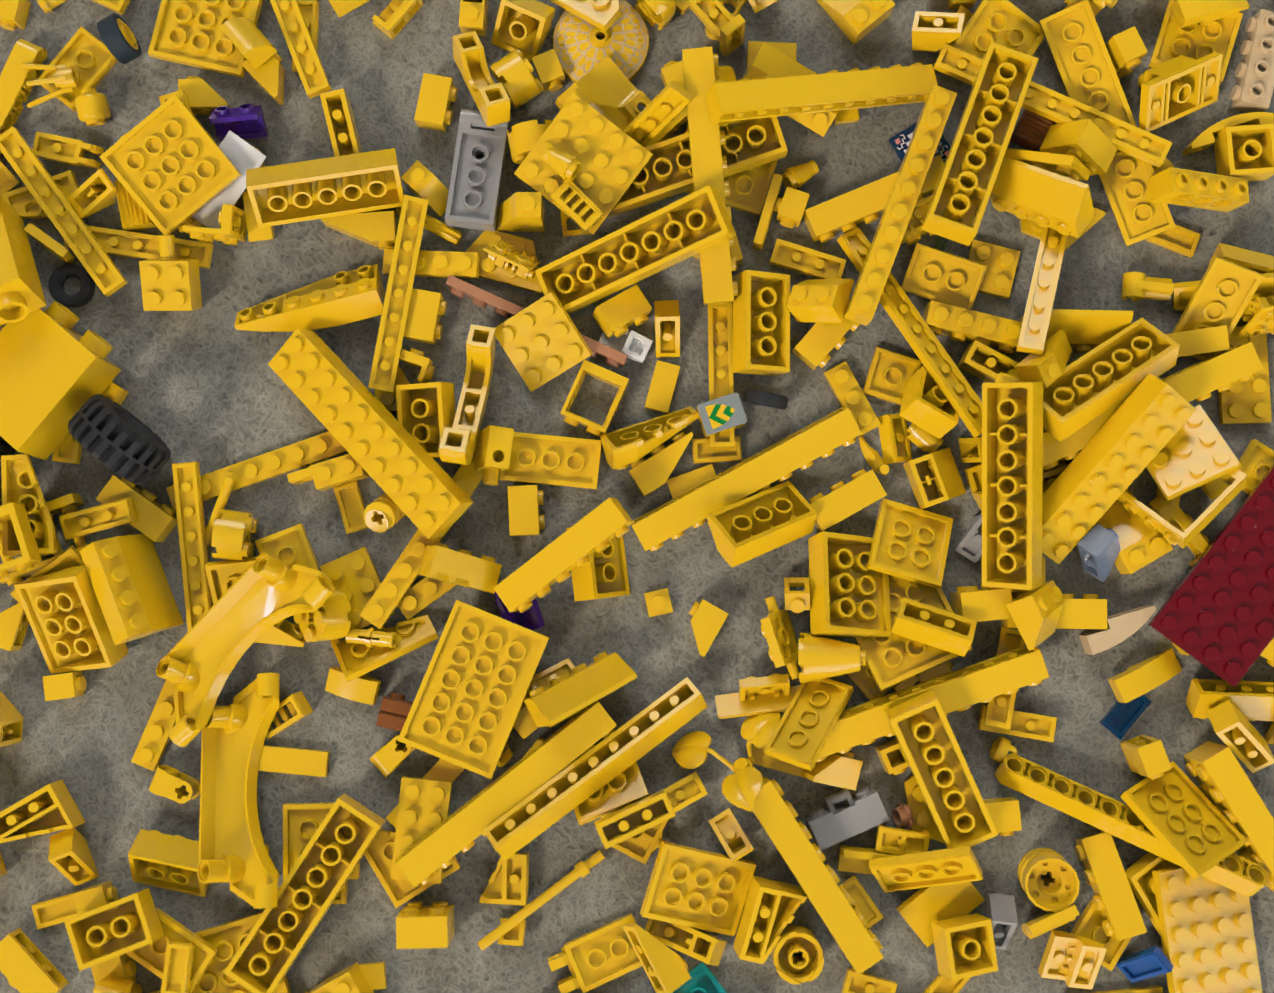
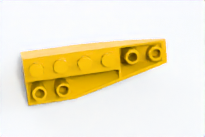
(319, 305)

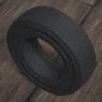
(57, 282)
(765, 399)

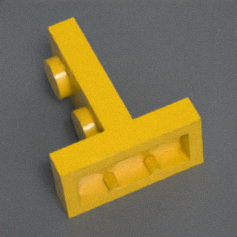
(721, 23)

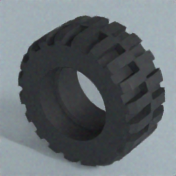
(119, 439)

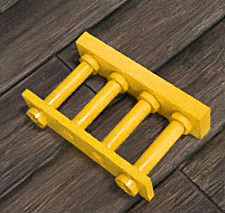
(65, 505)

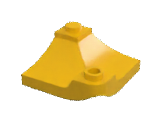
(608, 93)

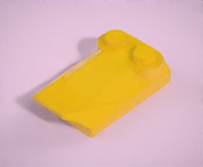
(1142, 883)

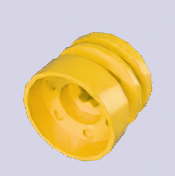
(1053, 892)

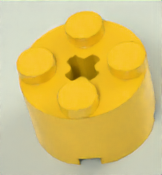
(517, 78)
(524, 137)
(233, 535)
(328, 621)
(798, 968)

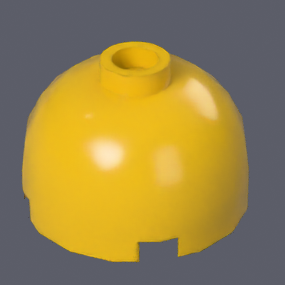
(656, 11)

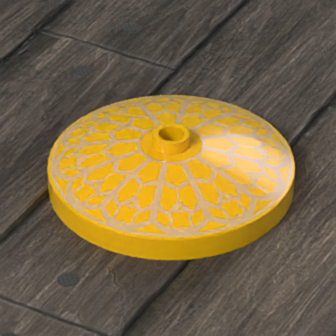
(581, 51)

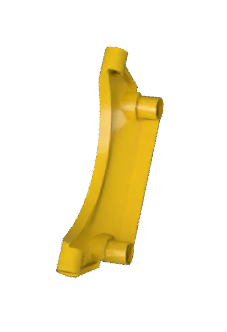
(221, 637)
(229, 821)

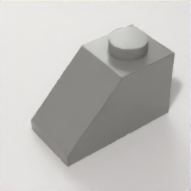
(1003, 916)

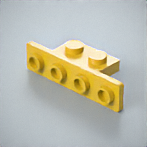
(757, 696)

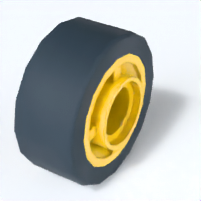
(119, 38)

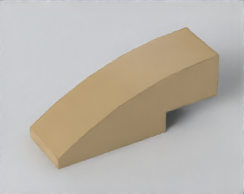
(1119, 628)

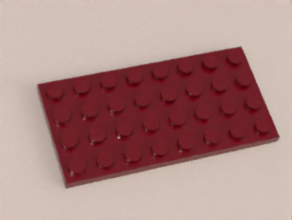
(1227, 599)

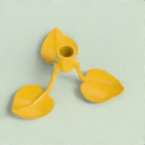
(747, 782)

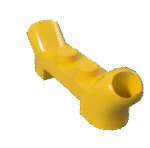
(1175, 516)

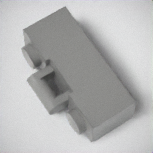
(846, 821)

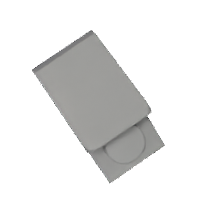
(971, 542)

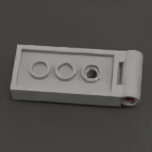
(474, 181)

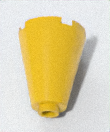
(827, 657)

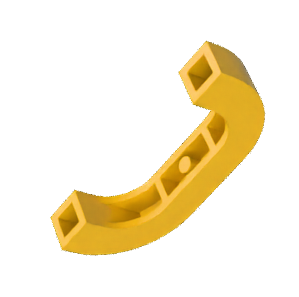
(460, 441)

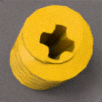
(382, 514)

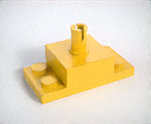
(1178, 89)

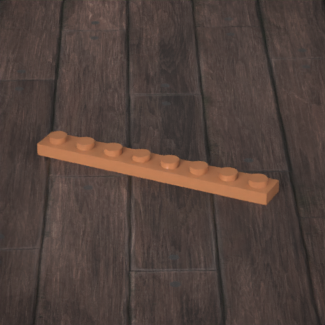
(504, 308)

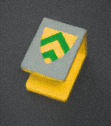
(721, 414)

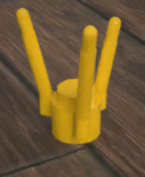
(63, 78)

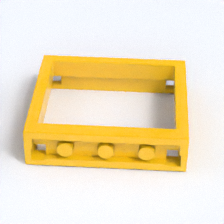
(1235, 479)

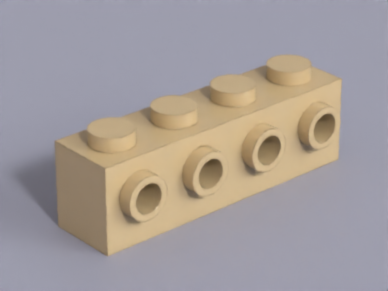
(1256, 69)

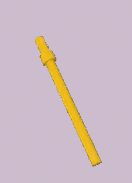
(581, 870)

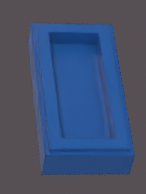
(1144, 964)

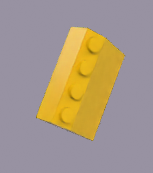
(131, 587)
(843, 592)
(69, 621)

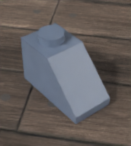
(1099, 551)

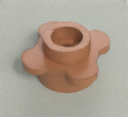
(902, 816)

